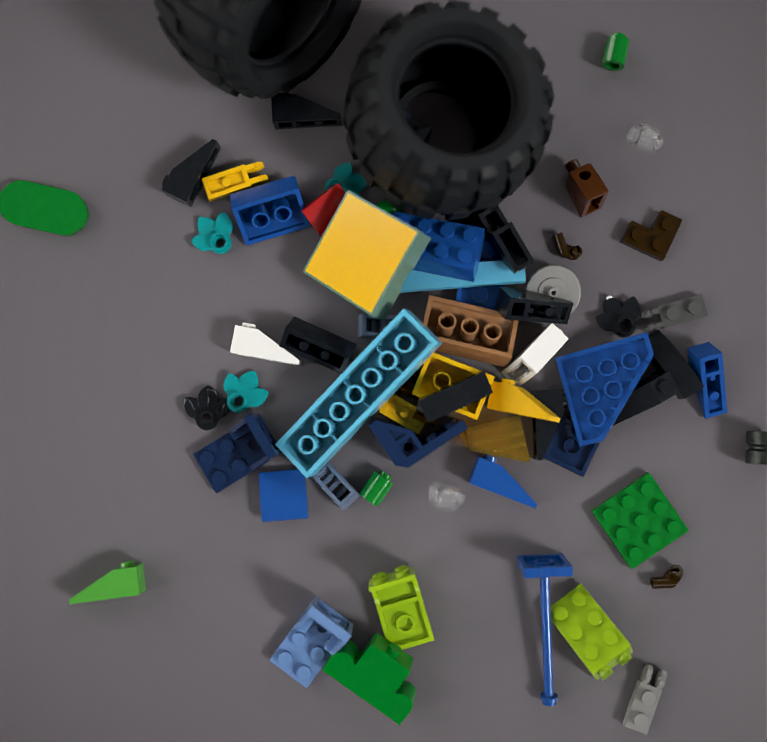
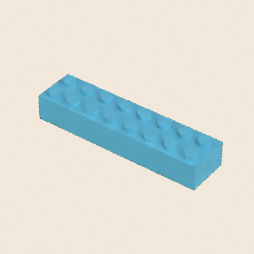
(358, 393)

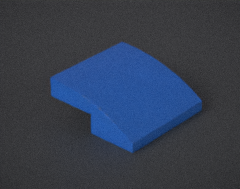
(283, 495)

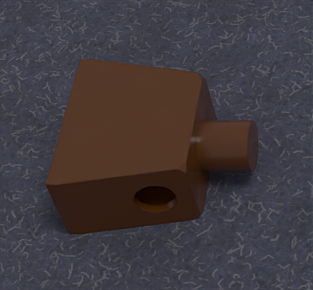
(585, 187)

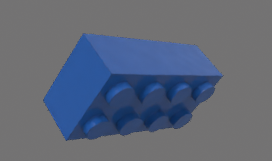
(453, 247)

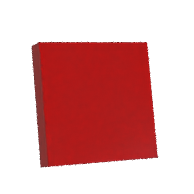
(323, 208)

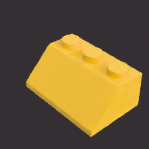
(442, 371)

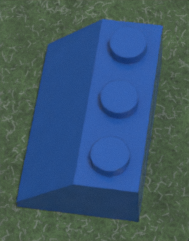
(269, 210)

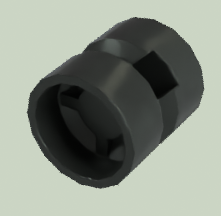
(758, 447)

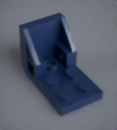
(394, 438)
(237, 452)

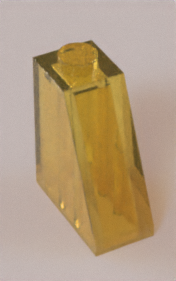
(498, 438)

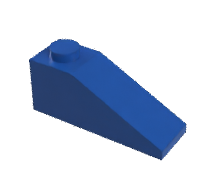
(708, 366)
(495, 478)

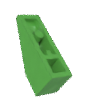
(118, 583)

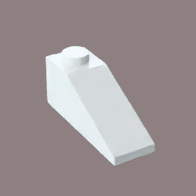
(255, 344)

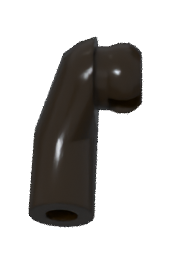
(565, 250)
(669, 579)

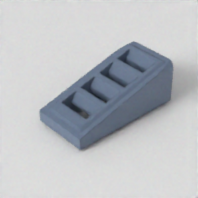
(362, 320)
(347, 501)

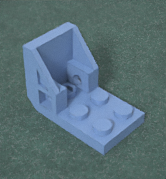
(312, 641)

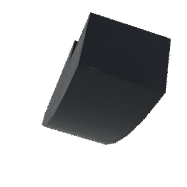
(504, 239)
(669, 359)
(455, 396)

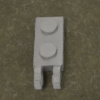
(644, 700)

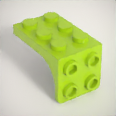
(401, 607)
(590, 632)

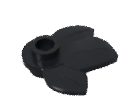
(618, 312)
(206, 404)

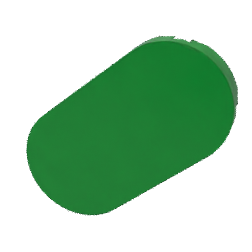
(43, 208)

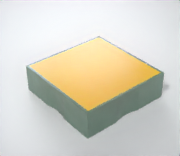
(366, 255)

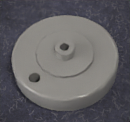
(555, 282)

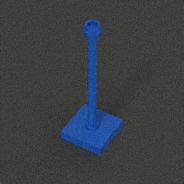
(543, 567)

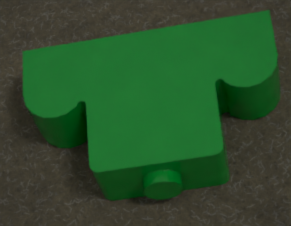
(376, 675)

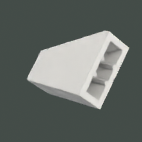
(535, 355)

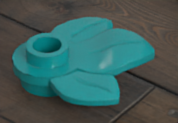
(347, 179)
(212, 232)
(246, 388)

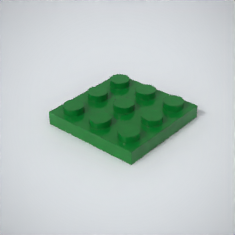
(639, 520)

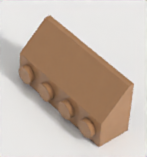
(471, 331)

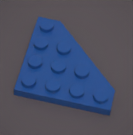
(601, 382)

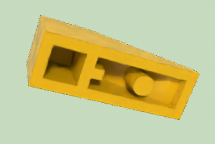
(518, 401)

